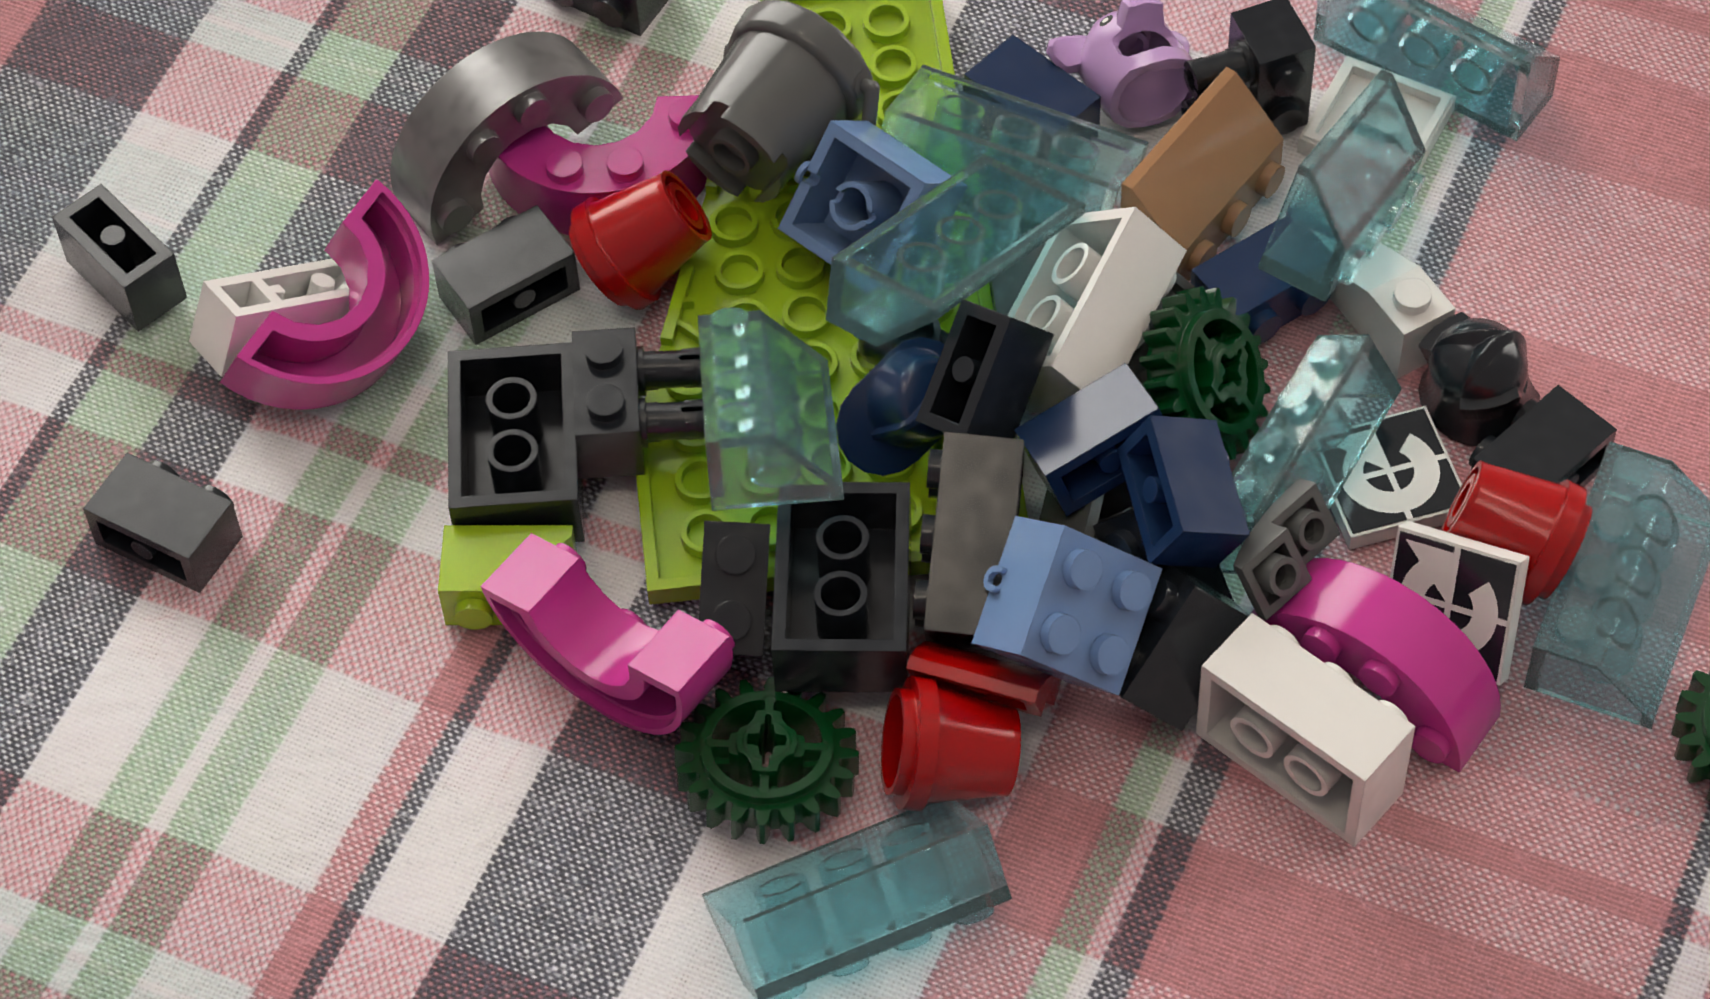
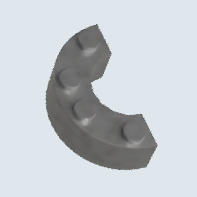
(480, 112)

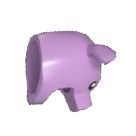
(1129, 63)

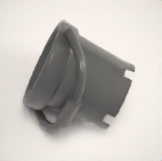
(775, 98)

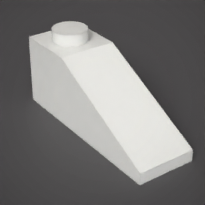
(237, 305)
(1393, 305)

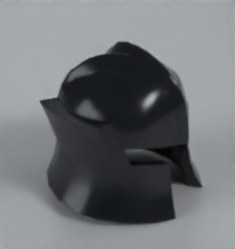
(1474, 377)

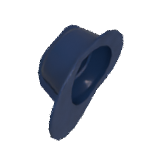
(880, 412)

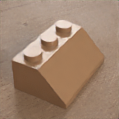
(1209, 170)

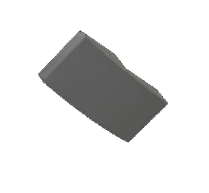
(1282, 544)

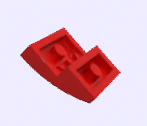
(984, 677)

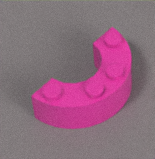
(562, 174)
(335, 361)
(602, 651)
(1398, 651)

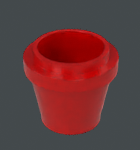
(638, 238)
(1525, 518)
(947, 746)

